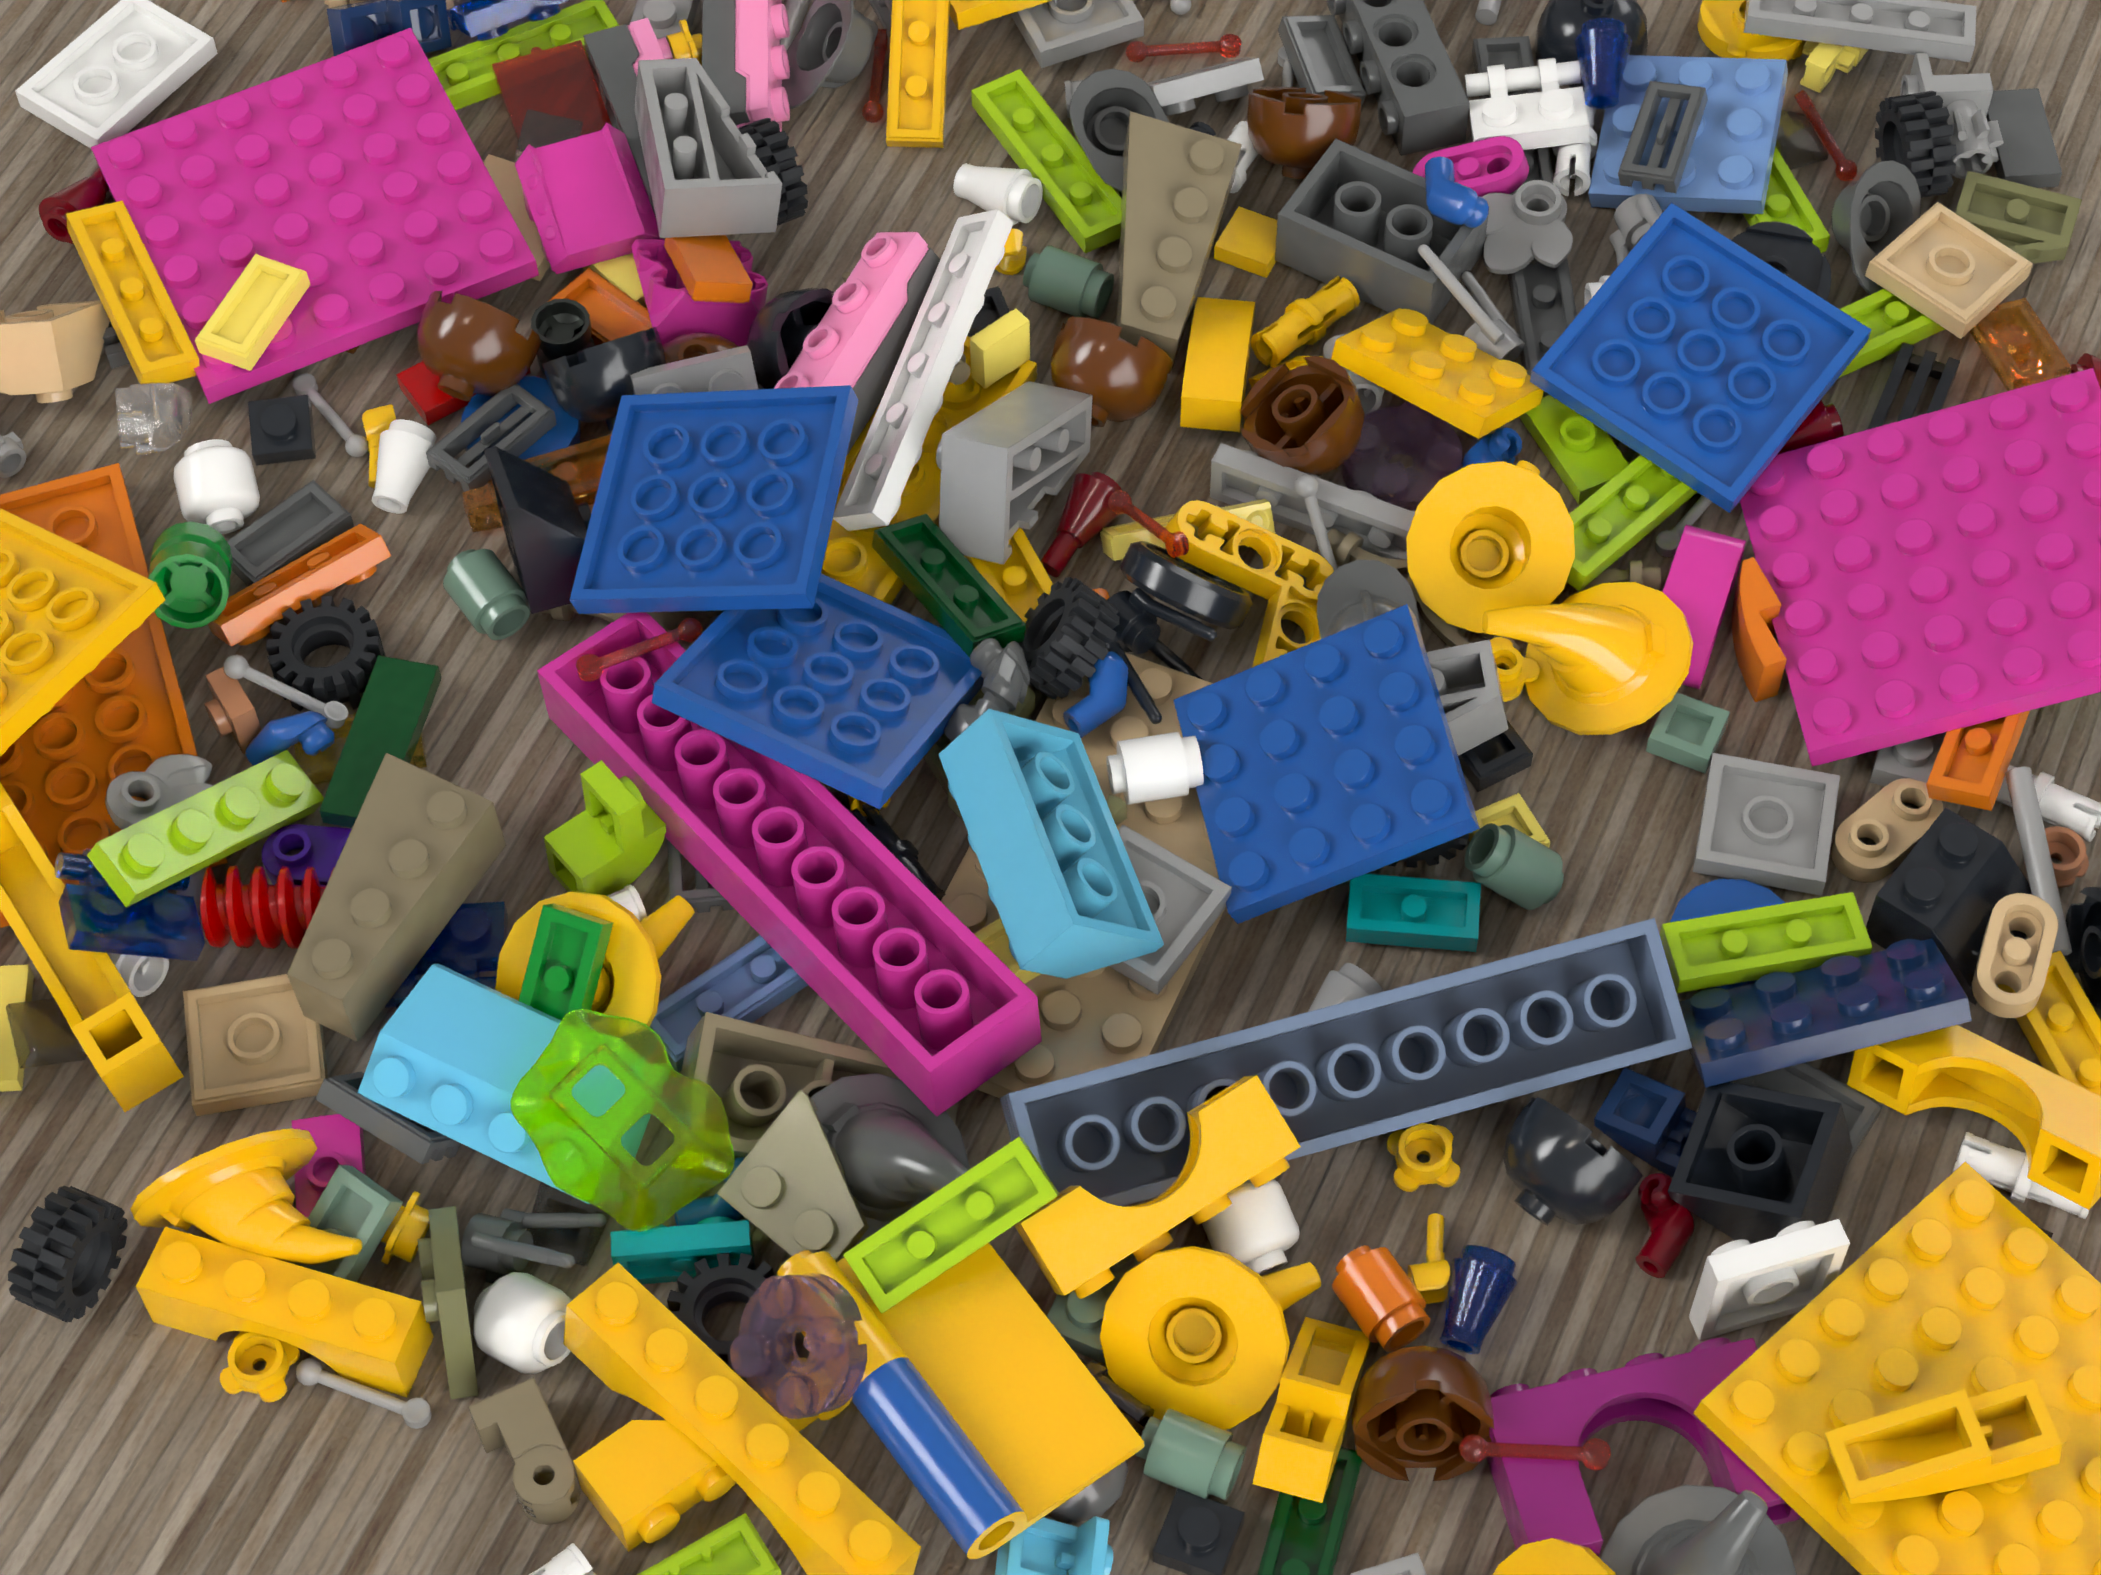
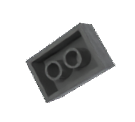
(1366, 225)

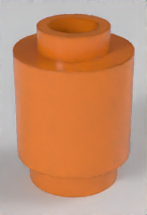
(1380, 1297)

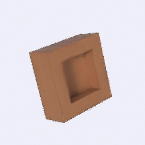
(231, 709)

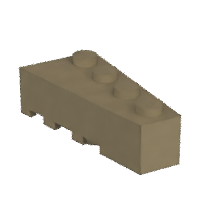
(1170, 217)
(392, 893)

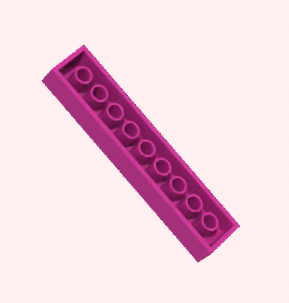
(803, 877)

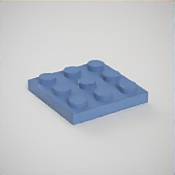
(1733, 143)

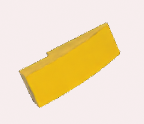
(1217, 364)
(1311, 1410)
(1946, 1444)

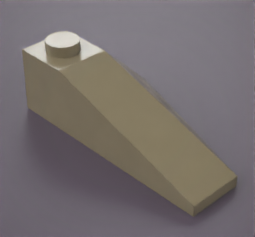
(764, 1067)

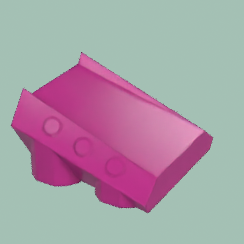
(586, 198)
(674, 310)

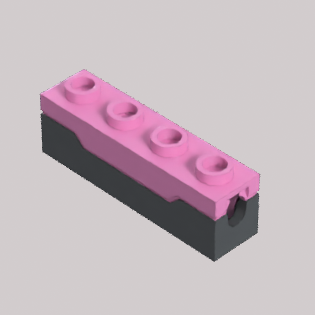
(746, 57)
(614, 63)
(867, 323)

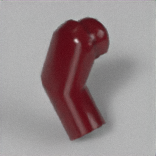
(1669, 1226)

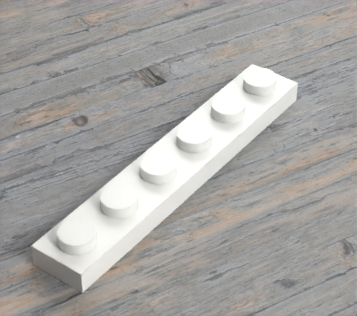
(923, 371)

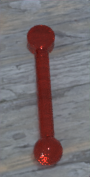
(1228, 46)
(873, 110)
(1845, 168)
(1176, 543)
(591, 666)
(1594, 1453)

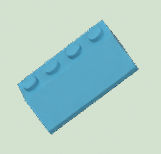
(1048, 846)
(456, 1060)

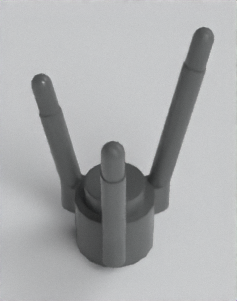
(504, 1245)

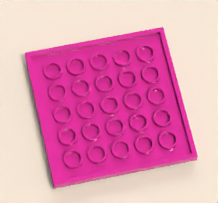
(332, 172)
(1937, 567)

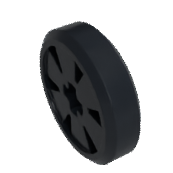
(1185, 586)

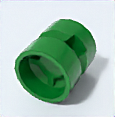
(193, 573)

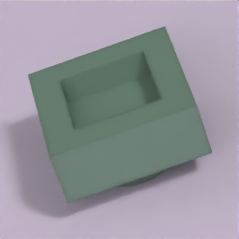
(1688, 732)

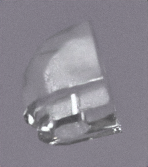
(152, 416)

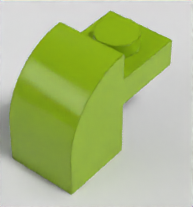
(608, 840)

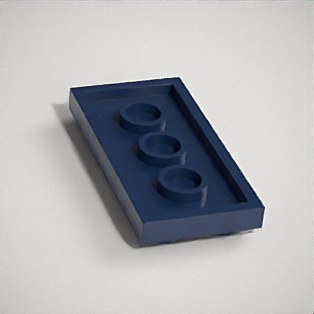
(1822, 1011)

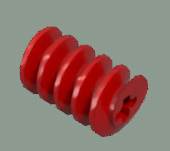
(258, 908)

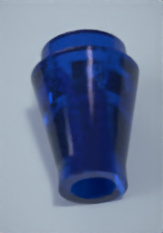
(1602, 60)
(1476, 1295)

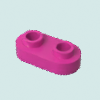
(1485, 165)

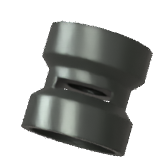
(563, 329)

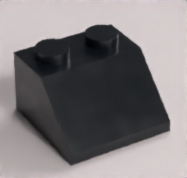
(540, 527)
(1947, 893)
(1761, 1160)

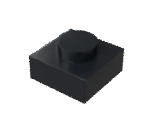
(281, 430)
(1198, 1535)

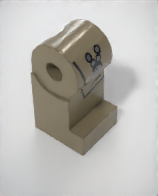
(541, 1463)

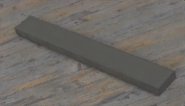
(1539, 293)

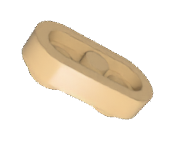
(1889, 825)
(2013, 959)

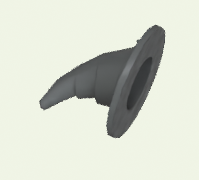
(888, 1145)
(1699, 1534)

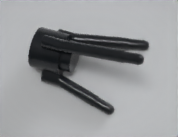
(1140, 633)

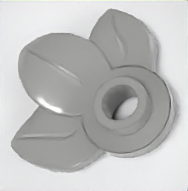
(1520, 233)
(162, 785)

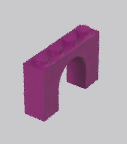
(1550, 1497)

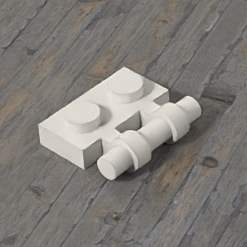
(1534, 118)

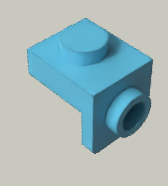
(1058, 1549)

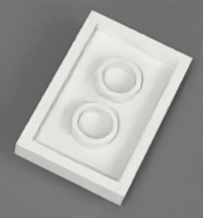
(116, 72)

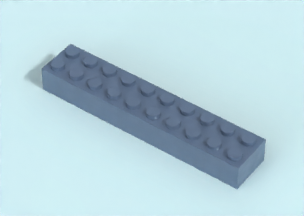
(1368, 1061)

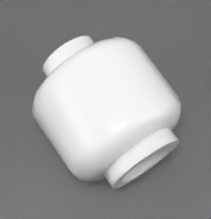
(216, 485)
(1255, 1227)
(522, 1323)

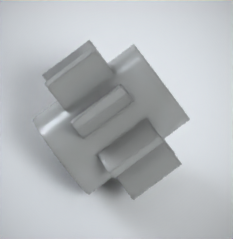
(1974, 140)

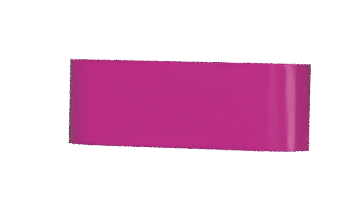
(1701, 588)

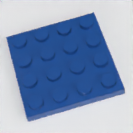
(1700, 356)
(715, 501)
(827, 688)
(1326, 764)

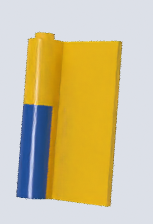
(980, 1398)

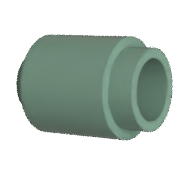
(1068, 283)
(486, 593)
(1514, 865)
(1191, 1455)

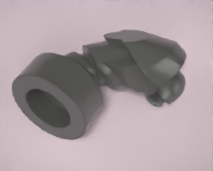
(1003, 686)

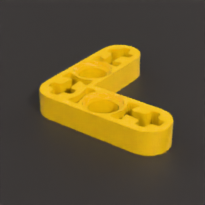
(1284, 594)

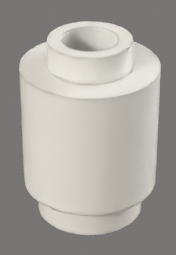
(1155, 767)

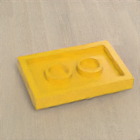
(1438, 371)

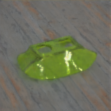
(586, 1151)

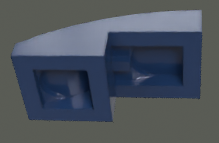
(374, 19)
(1647, 1119)

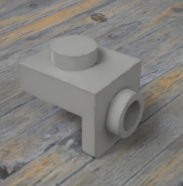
(1954, 89)

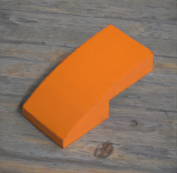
(1753, 632)

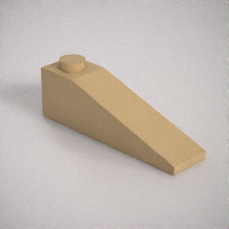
(51, 349)

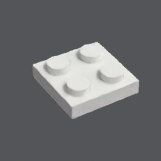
(1767, 1278)

